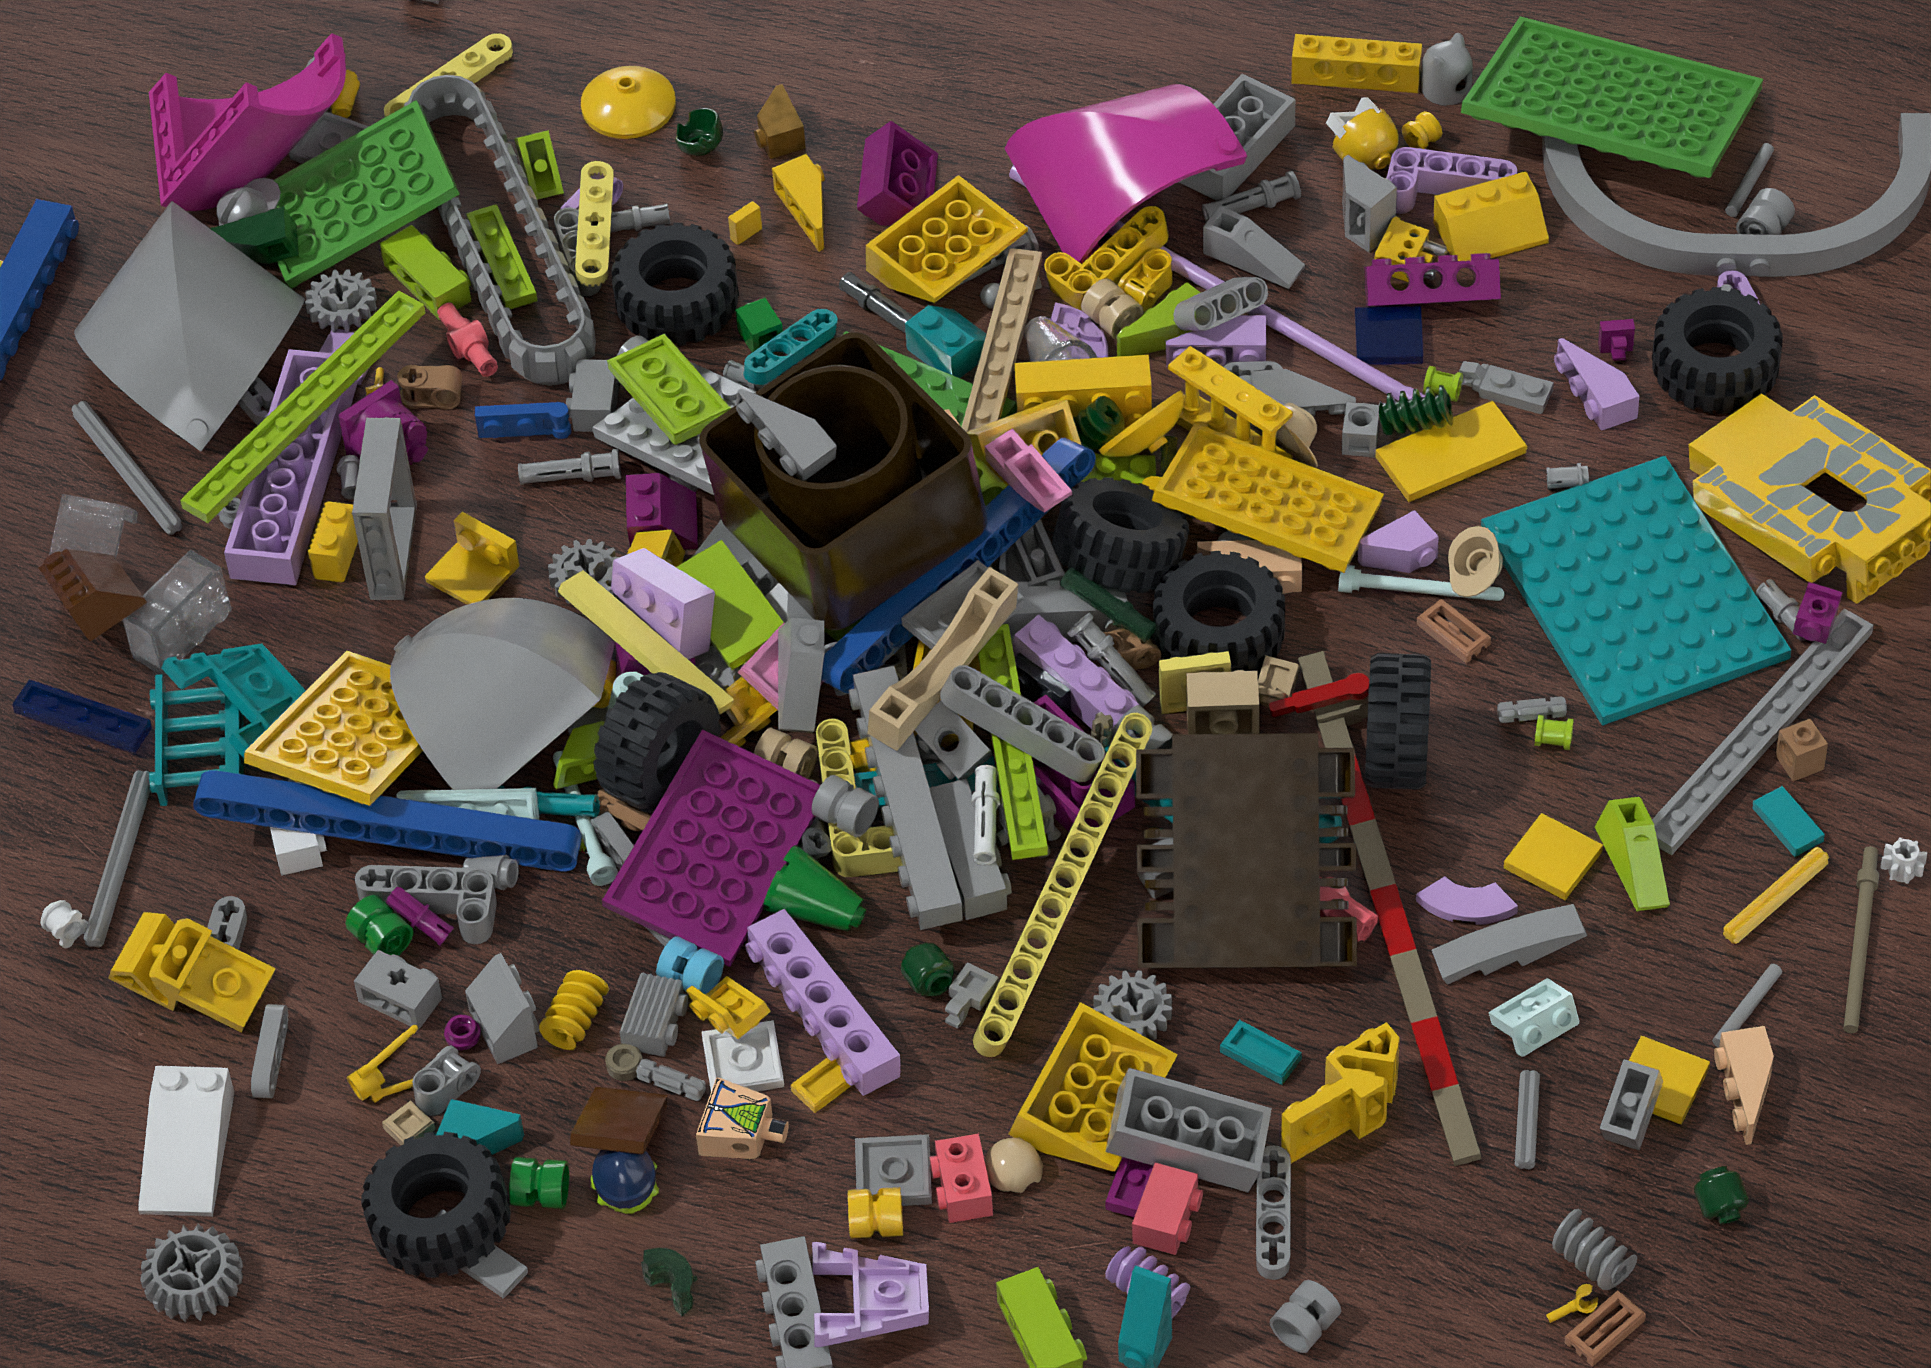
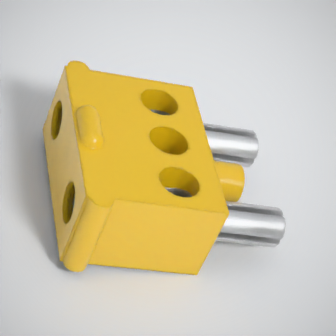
(1406, 241)

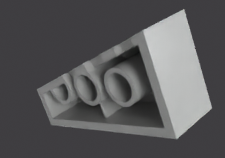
(1059, 607)

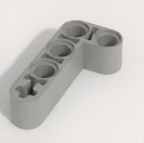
(446, 889)

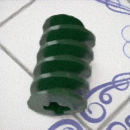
(1415, 411)
(1099, 423)

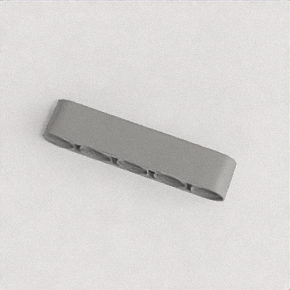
(1022, 723)

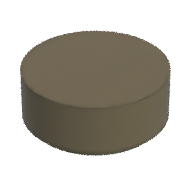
(623, 1062)

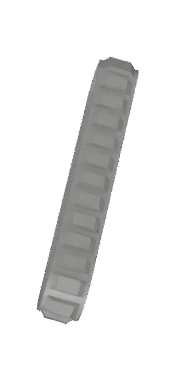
(539, 364)

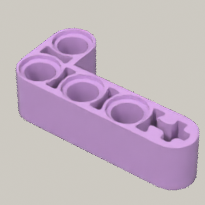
(1439, 173)

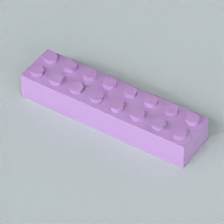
(285, 498)

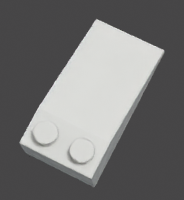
(185, 1140)

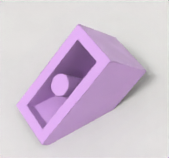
(1400, 545)

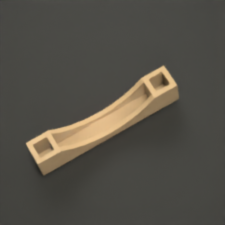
(914, 696)

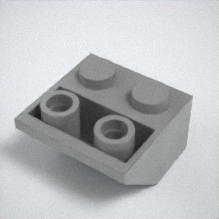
(1366, 203)
(503, 1010)

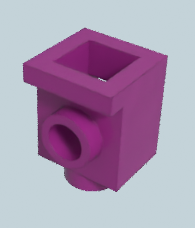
(1817, 613)

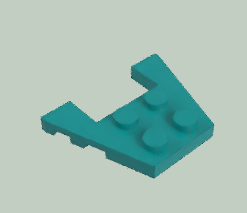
(250, 681)

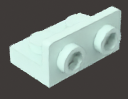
(1536, 1016)

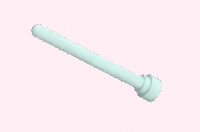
(1353, 579)
(600, 866)

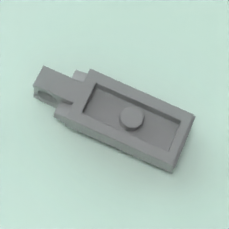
(1507, 386)

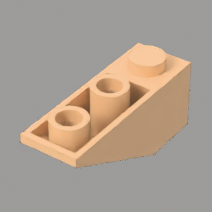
(1747, 1067)

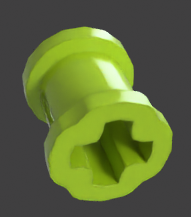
(1451, 382)
(1554, 732)

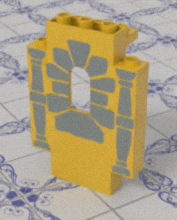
(1756, 480)

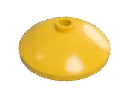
(628, 102)
(1147, 430)

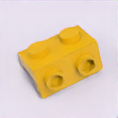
(728, 1007)

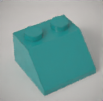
(944, 340)

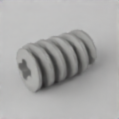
(1591, 1253)

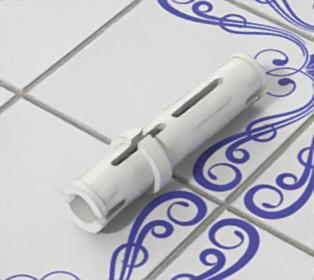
(985, 802)

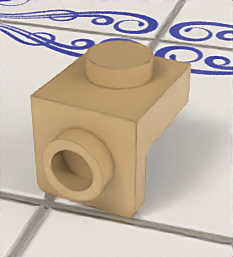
(1276, 680)

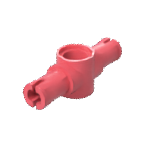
(467, 339)

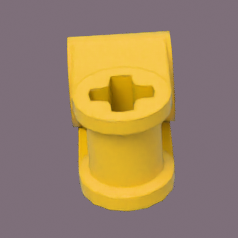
(1148, 278)

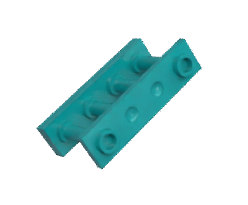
(227, 720)

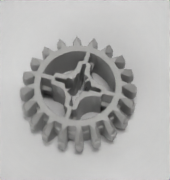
(179, 1289)

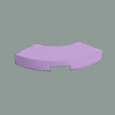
(1082, 327)
(1462, 903)

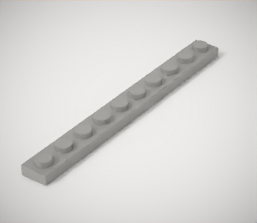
(1758, 731)

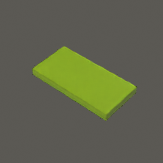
(668, 388)
(740, 611)

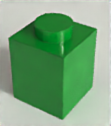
(757, 323)

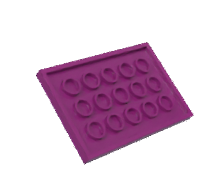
(713, 847)

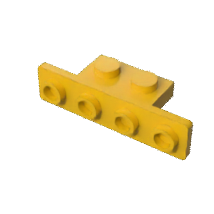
(748, 711)

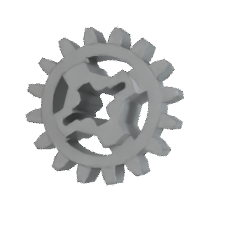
(325, 305)
(587, 557)
(1149, 1000)

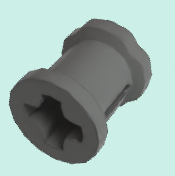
(819, 846)

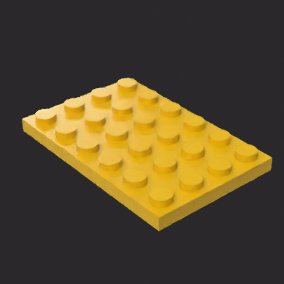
(1268, 497)
(341, 733)

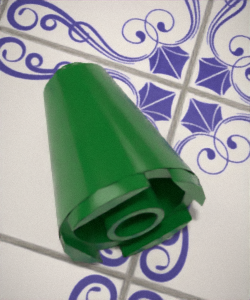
(813, 894)

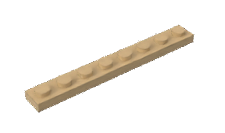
(1003, 338)

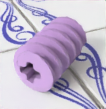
(1123, 1263)

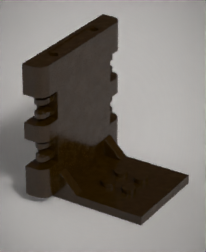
(1246, 852)

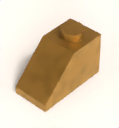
(779, 125)

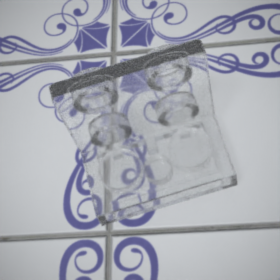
(90, 525)

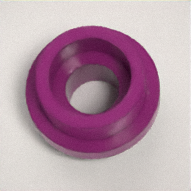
(462, 1024)

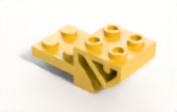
(191, 967)
(1354, 1097)

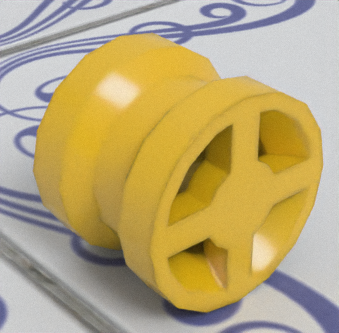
(1422, 131)

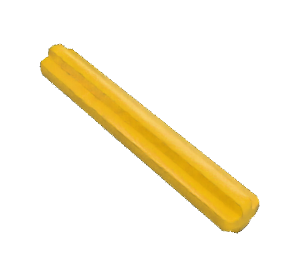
(1775, 895)

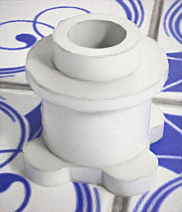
(63, 922)

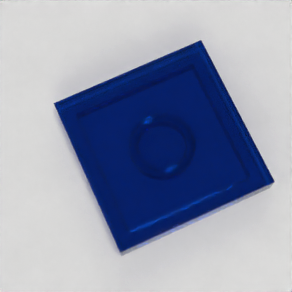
(1389, 335)

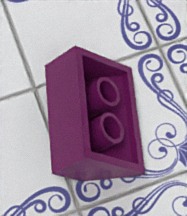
(895, 174)

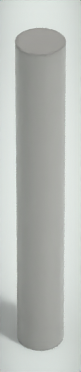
(1749, 180)
(1750, 1002)

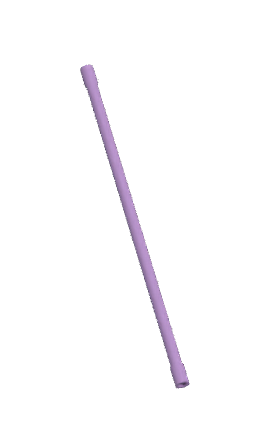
(1284, 325)

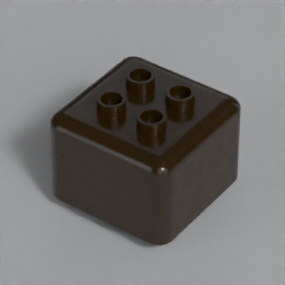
(874, 515)

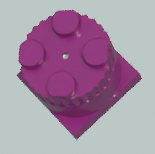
(381, 404)

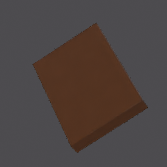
(618, 1120)

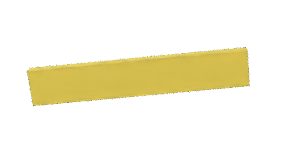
(636, 635)

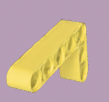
(849, 854)

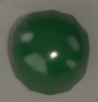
(700, 133)

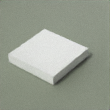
(745, 1061)

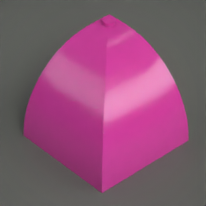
(228, 142)
(1113, 155)

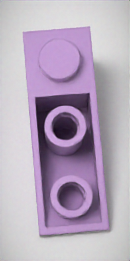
(1232, 341)
(1601, 387)

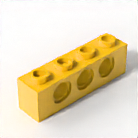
(1356, 63)

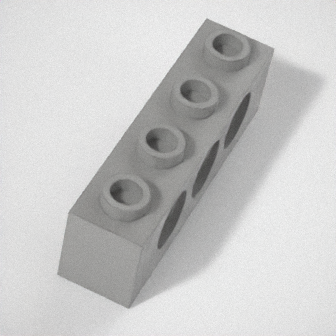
(790, 1262)

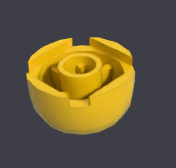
(1368, 139)

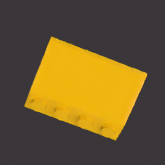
(941, 241)
(1078, 1088)

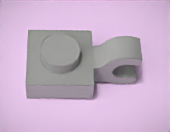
(969, 989)

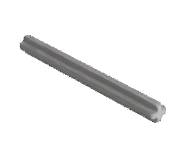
(126, 467)
(118, 860)

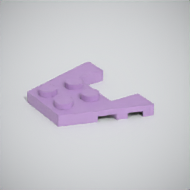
(886, 1295)

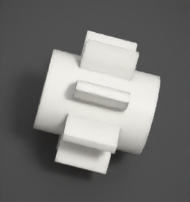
(1903, 860)

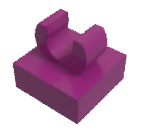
(1616, 338)

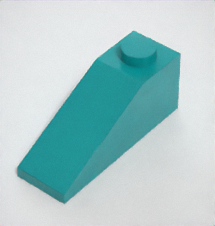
(1146, 1320)

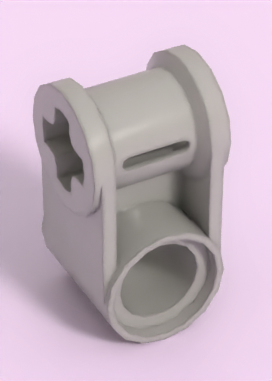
(446, 1077)

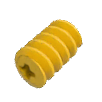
(573, 1009)

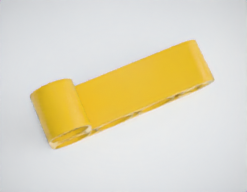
(1141, 233)

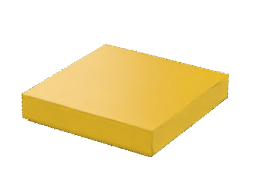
(1553, 856)
(1680, 1073)

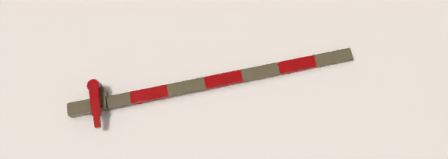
(1334, 709)

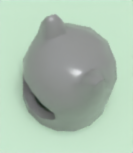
(1444, 68)

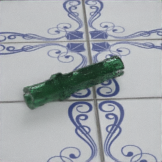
(1120, 612)

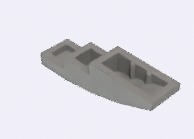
(1508, 941)

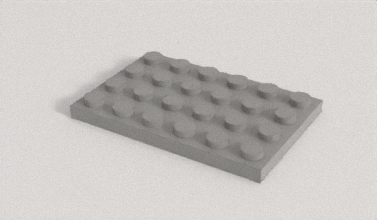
(638, 435)

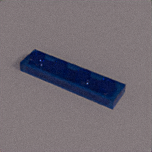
(82, 716)

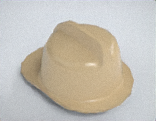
(1298, 434)
(1474, 561)

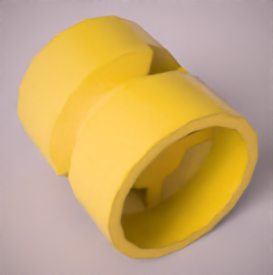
(875, 1212)

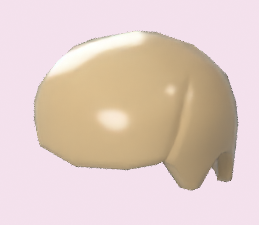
(1013, 1165)

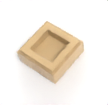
(408, 1122)

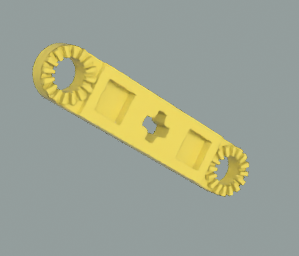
(471, 64)
(594, 241)

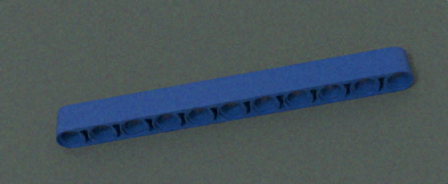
(1008, 518)
(387, 821)

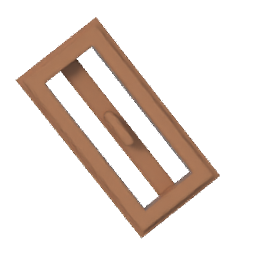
(1449, 634)
(1584, 1348)

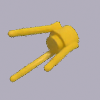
(368, 1078)

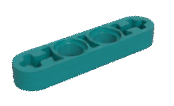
(796, 350)

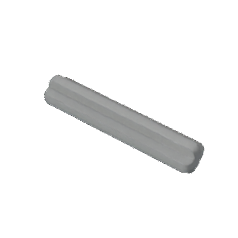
(1527, 1119)

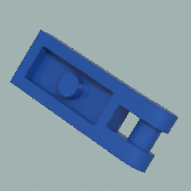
(523, 420)

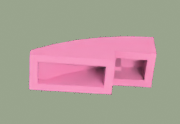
(1026, 471)

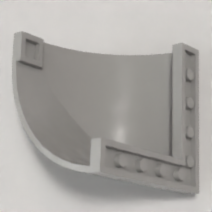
(187, 325)
(497, 685)

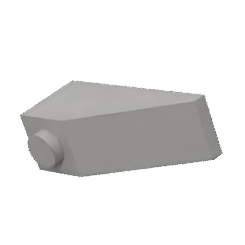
(799, 673)

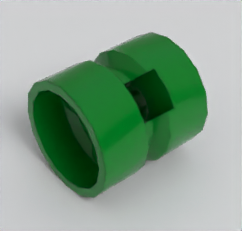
(378, 926)
(539, 1183)

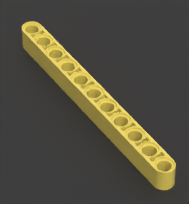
(1057, 897)

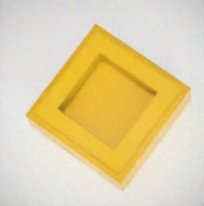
(745, 223)

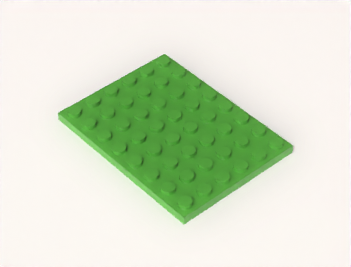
(1613, 97)

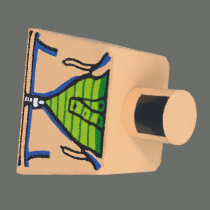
(737, 1122)

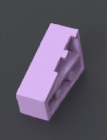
(665, 600)

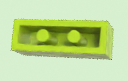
(425, 270)
(1038, 1323)

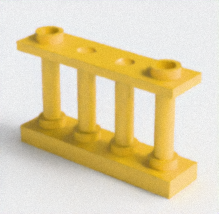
(1229, 391)

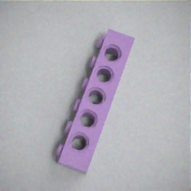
(823, 1002)

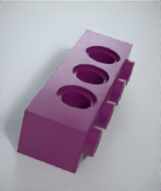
(1484, 286)

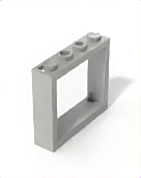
(384, 526)

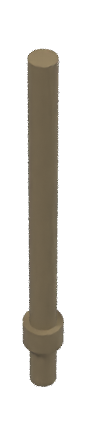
(1866, 883)

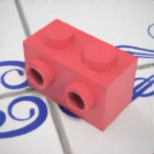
(963, 1178)
(1166, 1209)

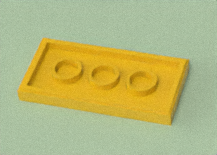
(1451, 453)

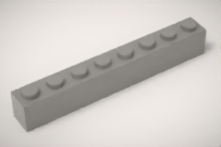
(908, 812)

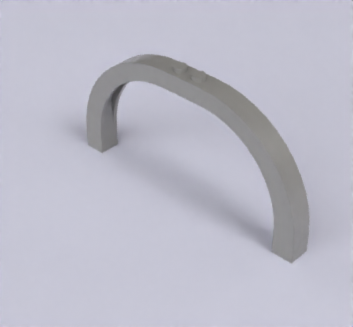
(1745, 253)

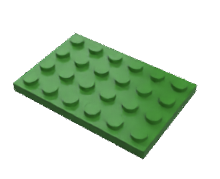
(363, 191)

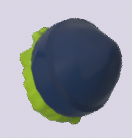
(624, 1180)

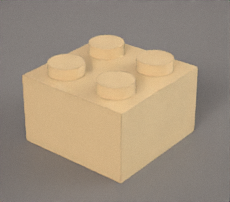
(1223, 702)

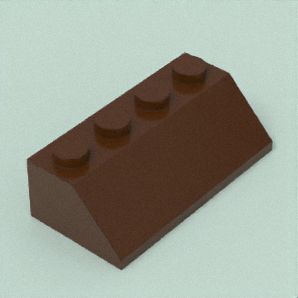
(92, 589)

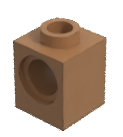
(1801, 749)

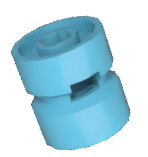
(692, 966)

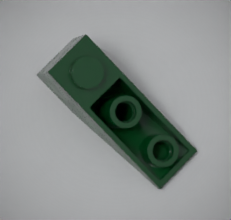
(263, 236)

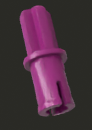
(419, 915)

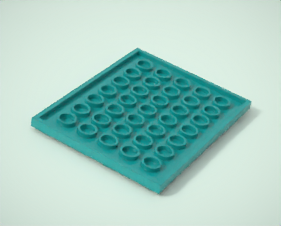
(1635, 590)

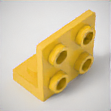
(475, 563)

